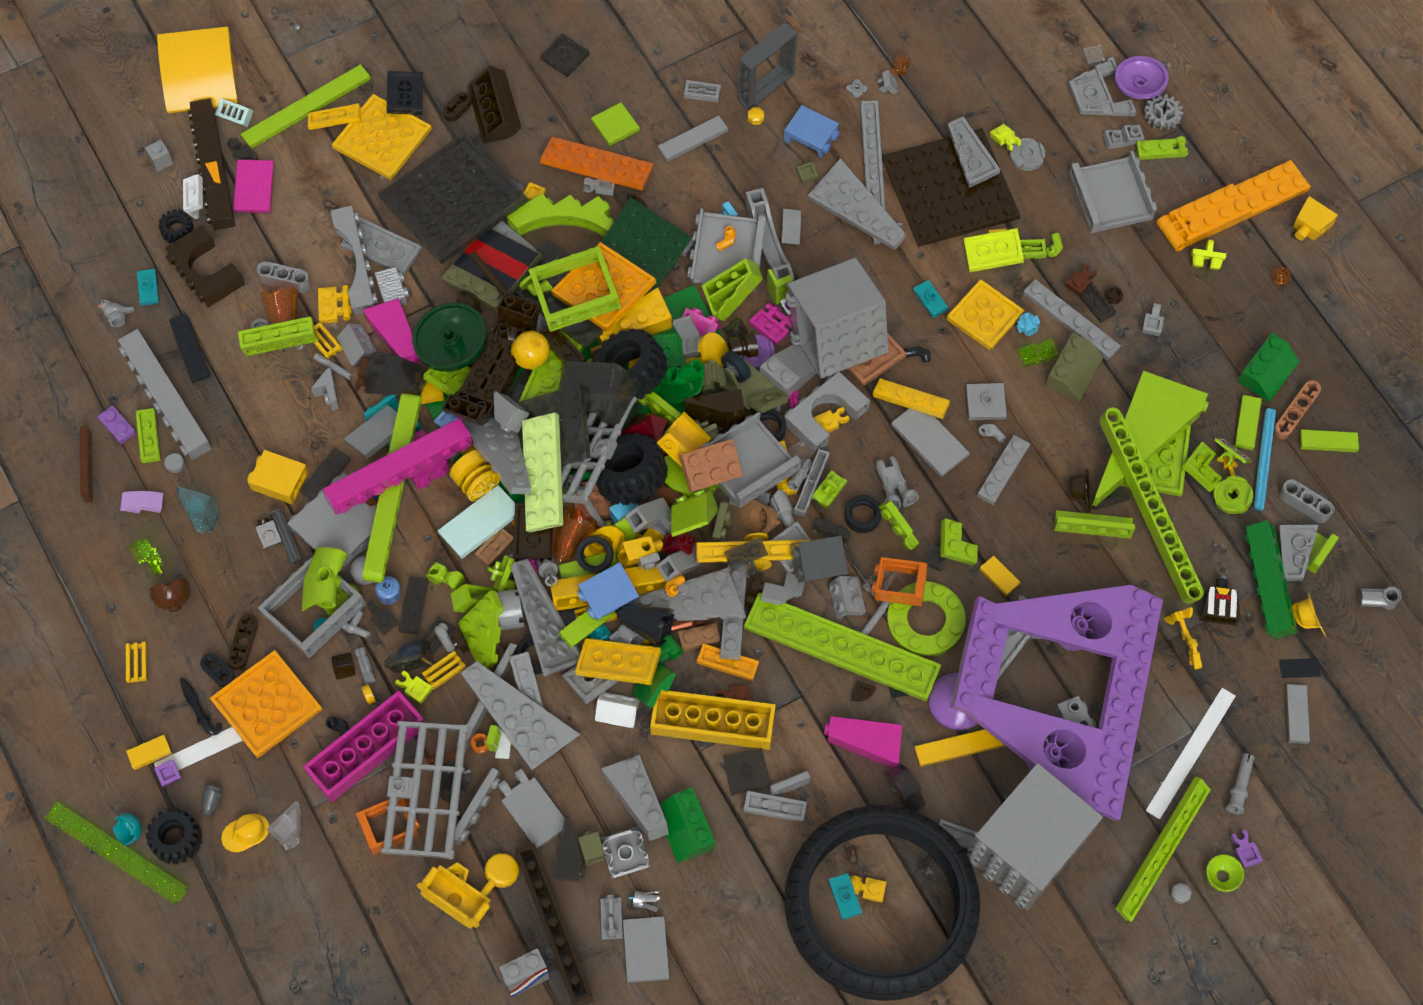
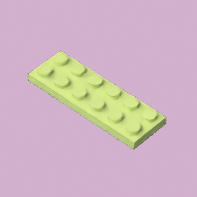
(543, 468)

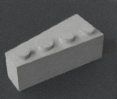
(634, 790)

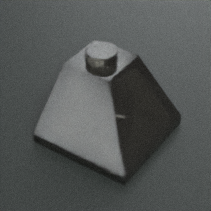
(411, 656)

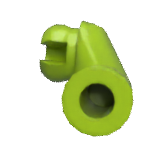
(1057, 245)

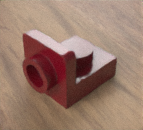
(680, 542)

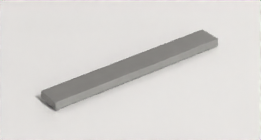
(872, 150)

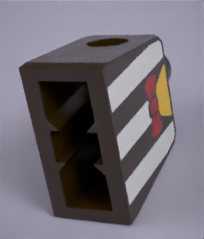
(1221, 604)

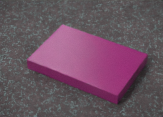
(253, 186)

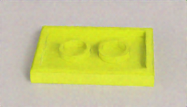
(993, 250)

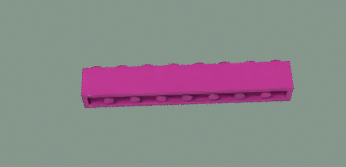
(397, 466)

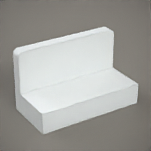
(193, 195)
(616, 709)

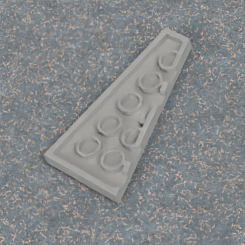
(851, 201)
(699, 598)

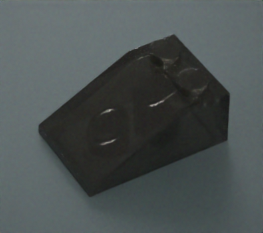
(393, 375)

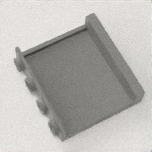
(1113, 193)
(708, 260)
(755, 448)
(344, 531)

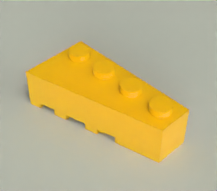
(647, 314)

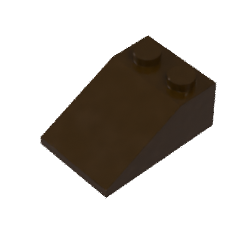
(720, 408)

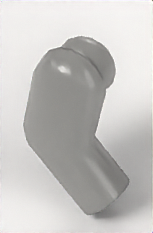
(992, 431)

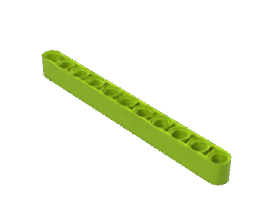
(390, 499)
(1150, 515)

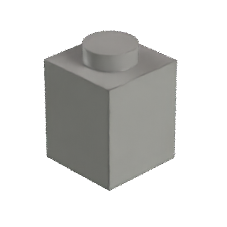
(159, 155)

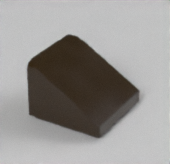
(343, 666)

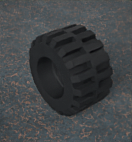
(165, 823)

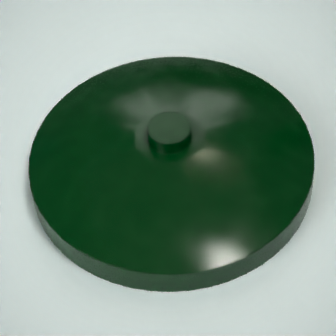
(450, 337)

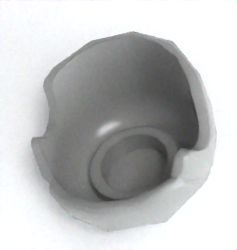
(356, 570)

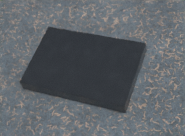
(404, 92)

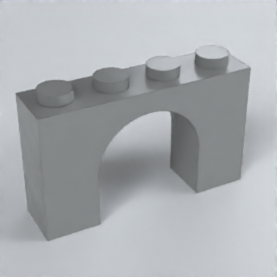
(835, 390)
(658, 517)

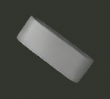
(277, 271)
(1302, 493)

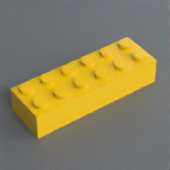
(713, 719)

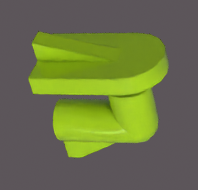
(527, 283)

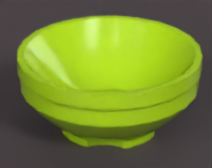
(1231, 867)

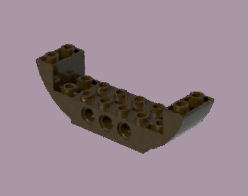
(495, 366)

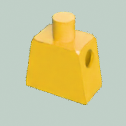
(1313, 220)
(632, 550)

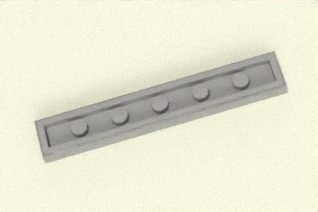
(480, 711)

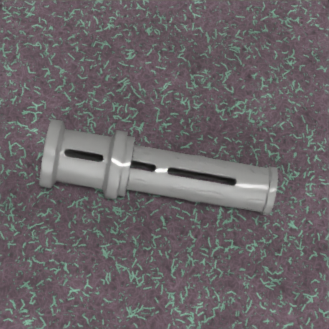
(1239, 792)

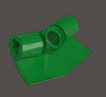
(682, 382)

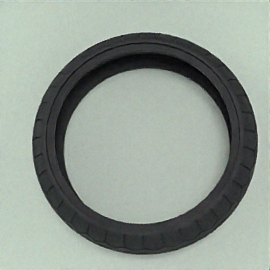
(928, 836)

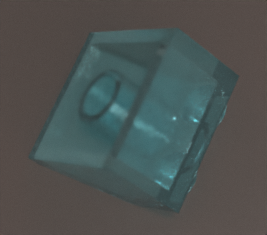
(200, 509)

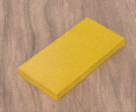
(618, 661)

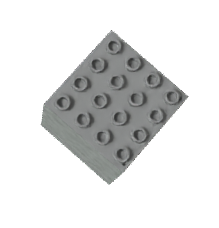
(1032, 836)

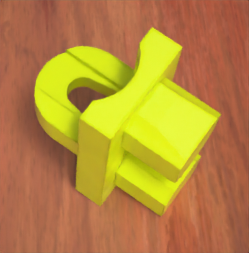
(1199, 255)

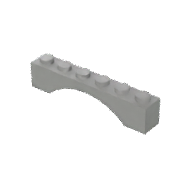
(346, 226)
(774, 257)

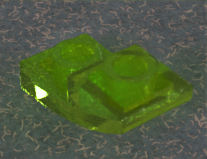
(1039, 353)

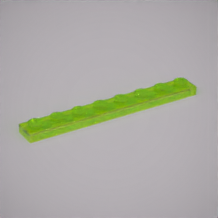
(116, 853)

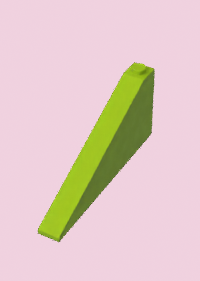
(1155, 418)

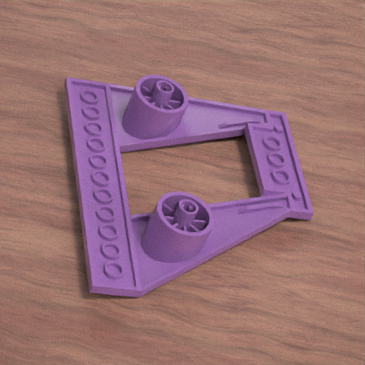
(1118, 625)

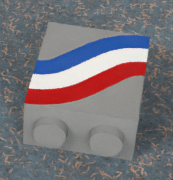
(524, 972)

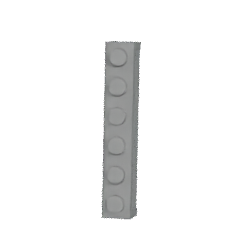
(811, 483)

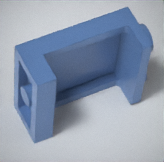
(812, 130)
(607, 592)

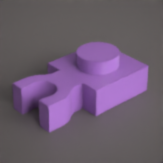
(1246, 853)

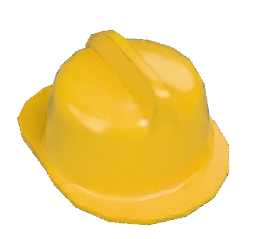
(611, 534)
(1305, 614)
(245, 832)

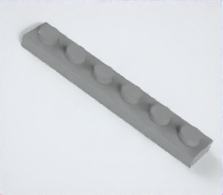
(1071, 319)
(733, 625)

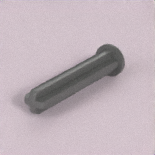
(285, 535)

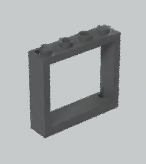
(752, 92)

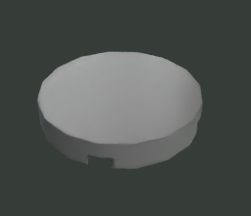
(1028, 155)

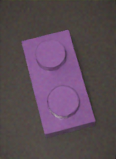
(116, 425)

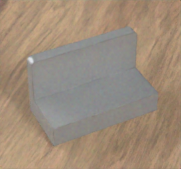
(355, 343)

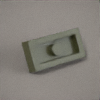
(768, 400)

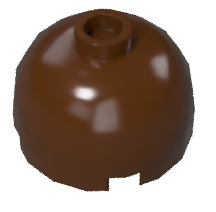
(170, 595)

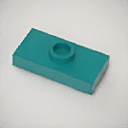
(147, 287)
(930, 299)
(845, 896)

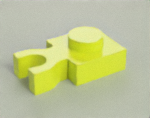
(1005, 135)
(415, 688)

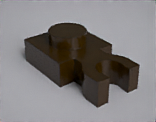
(757, 585)

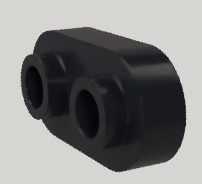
(218, 670)

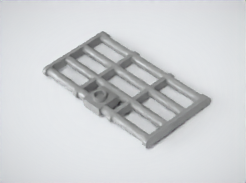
(599, 449)
(409, 787)

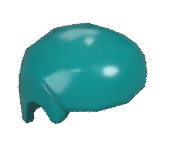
(127, 828)

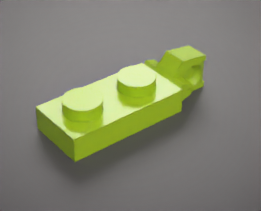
(899, 524)

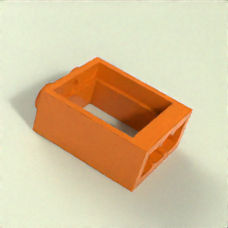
(900, 566)
(377, 810)

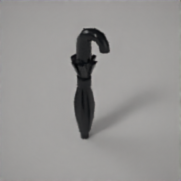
(202, 718)

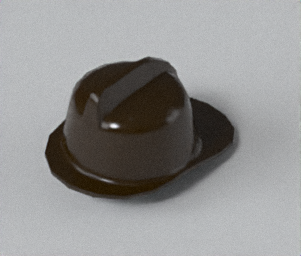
(1079, 488)

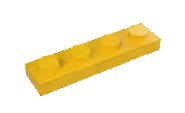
(911, 398)

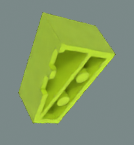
(731, 288)

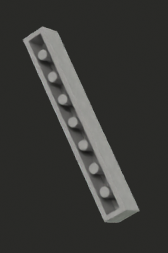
(164, 394)

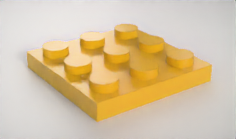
(985, 315)

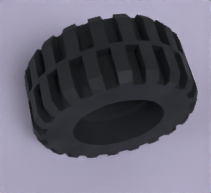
(630, 346)
(641, 480)

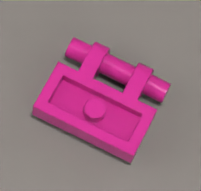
(768, 326)

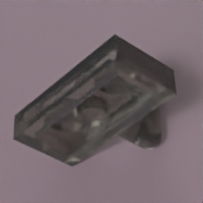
(746, 555)

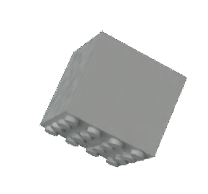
(838, 317)

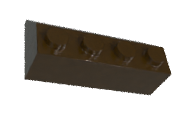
(494, 105)

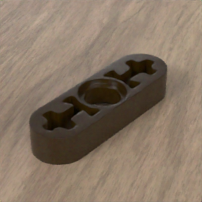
(240, 633)

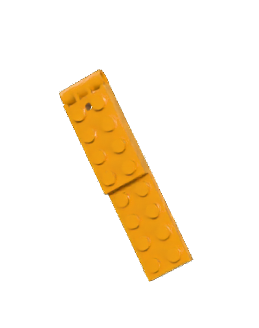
(1232, 205)

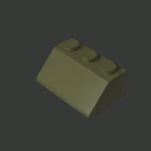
(1075, 368)

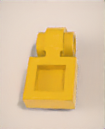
(872, 889)

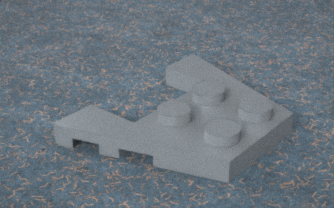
(1093, 96)

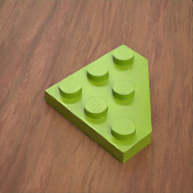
(482, 629)

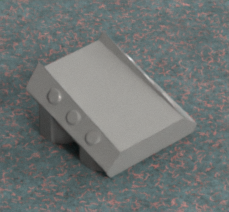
(625, 852)

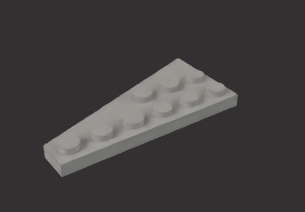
(503, 452)
(543, 621)
(525, 724)

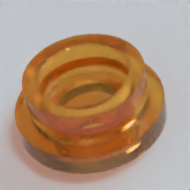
(1284, 272)

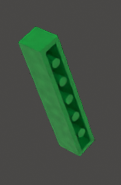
(1271, 580)

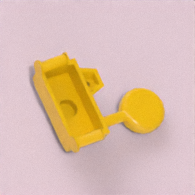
(459, 898)

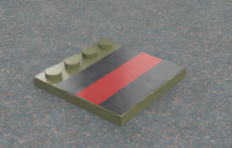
(503, 256)

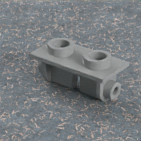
(611, 918)

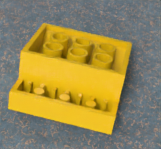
(197, 67)

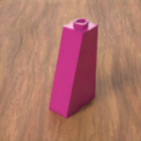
(392, 328)
(866, 738)

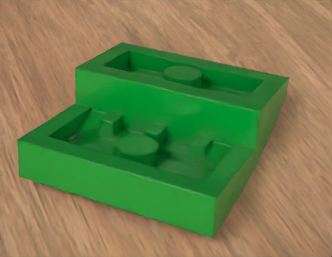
(662, 681)

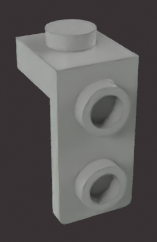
(689, 336)

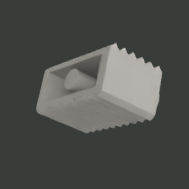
(390, 285)

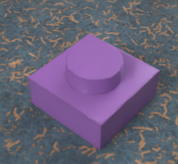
(168, 773)

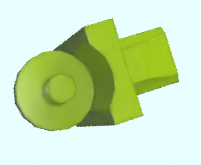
(829, 489)
(501, 572)

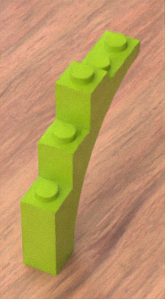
(543, 213)

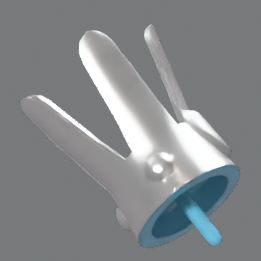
(642, 897)

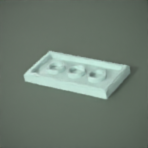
(478, 522)

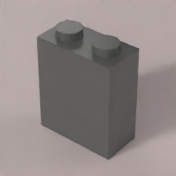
(819, 559)

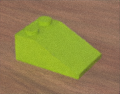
(692, 511)

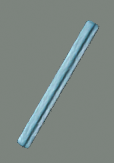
(1264, 459)

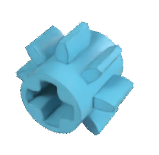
(1028, 324)

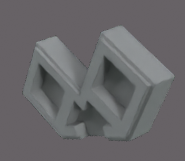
(780, 594)

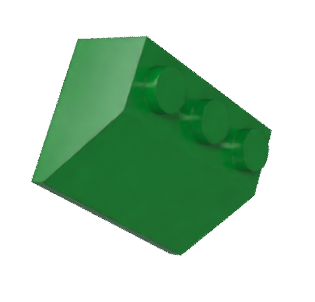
(1269, 368)
(687, 826)

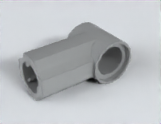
(1379, 598)

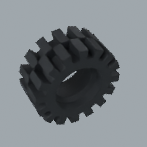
(172, 218)

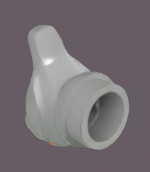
(115, 312)

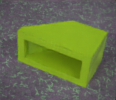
(468, 596)

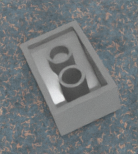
(788, 369)

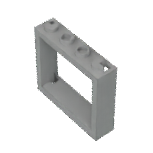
(328, 628)

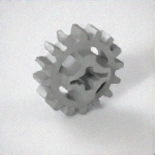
(1171, 116)

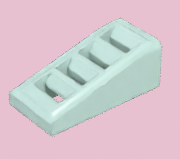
(246, 116)

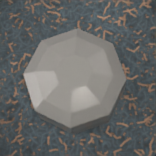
(1180, 893)

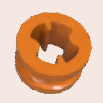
(474, 746)

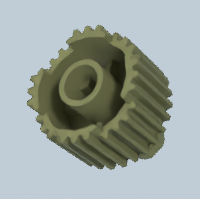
(714, 379)

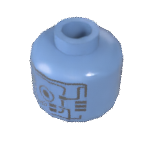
(388, 591)

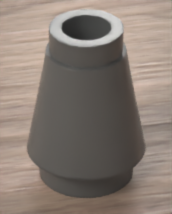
(210, 800)

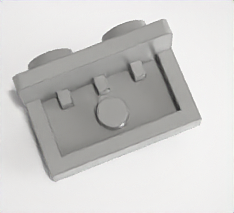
(846, 596)

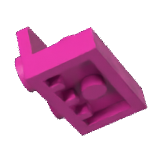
(703, 324)

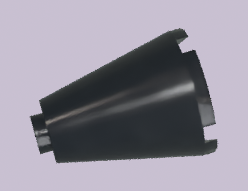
(647, 622)

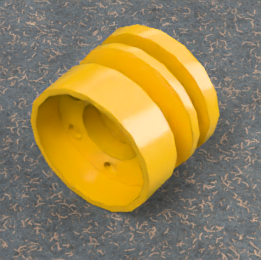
(474, 475)

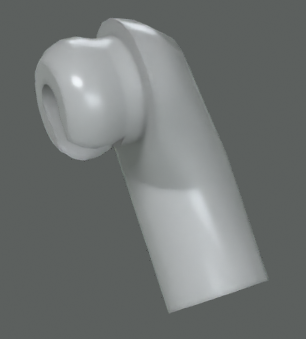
(443, 636)

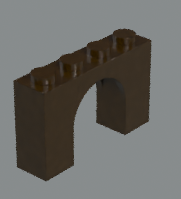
(209, 287)

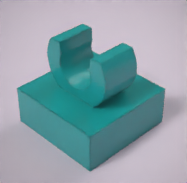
(600, 633)

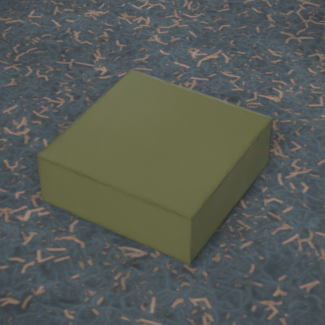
(807, 172)

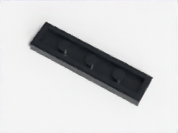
(189, 348)

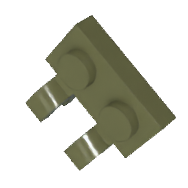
(723, 519)

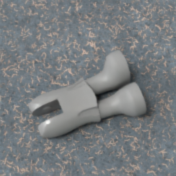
(893, 479)

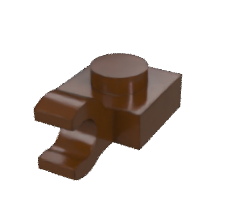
(360, 382)

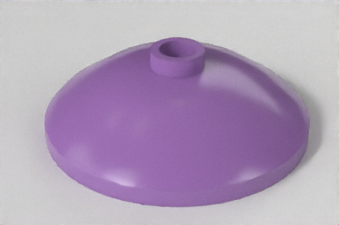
(1141, 77)
(940, 702)

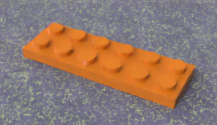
(597, 163)

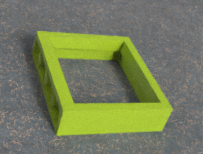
(582, 311)

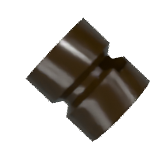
(744, 346)

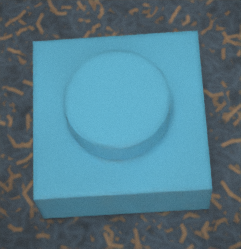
(727, 209)

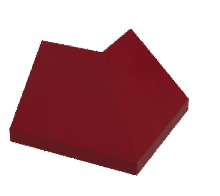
(647, 425)

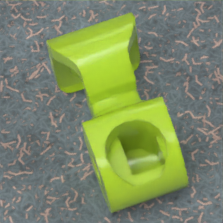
(439, 573)

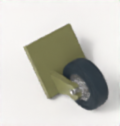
(744, 376)

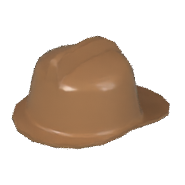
(759, 517)

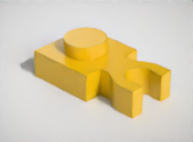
(830, 421)

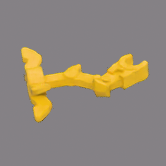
(1194, 656)

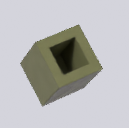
(591, 848)

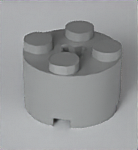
(512, 610)

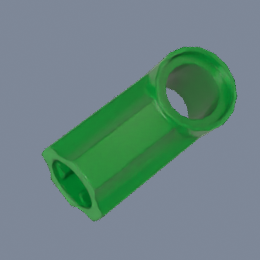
(670, 650)

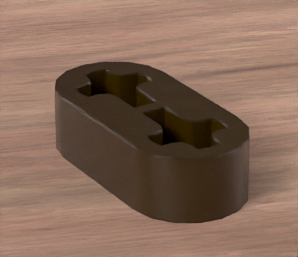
(457, 107)

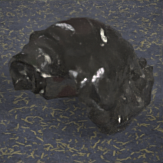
(447, 781)

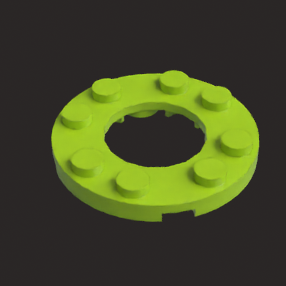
(933, 644)

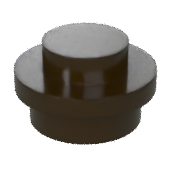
(1114, 295)

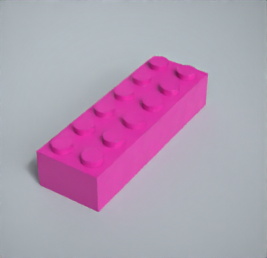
(362, 747)

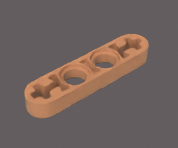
(1296, 409)

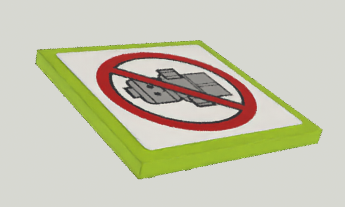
(1231, 452)

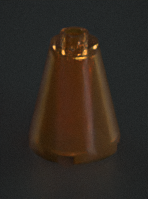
(280, 304)
(572, 532)

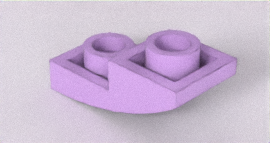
(141, 500)

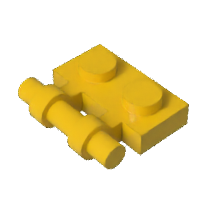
(328, 304)

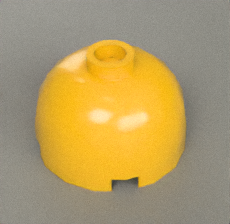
(530, 349)

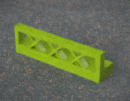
(277, 336)
(1094, 524)

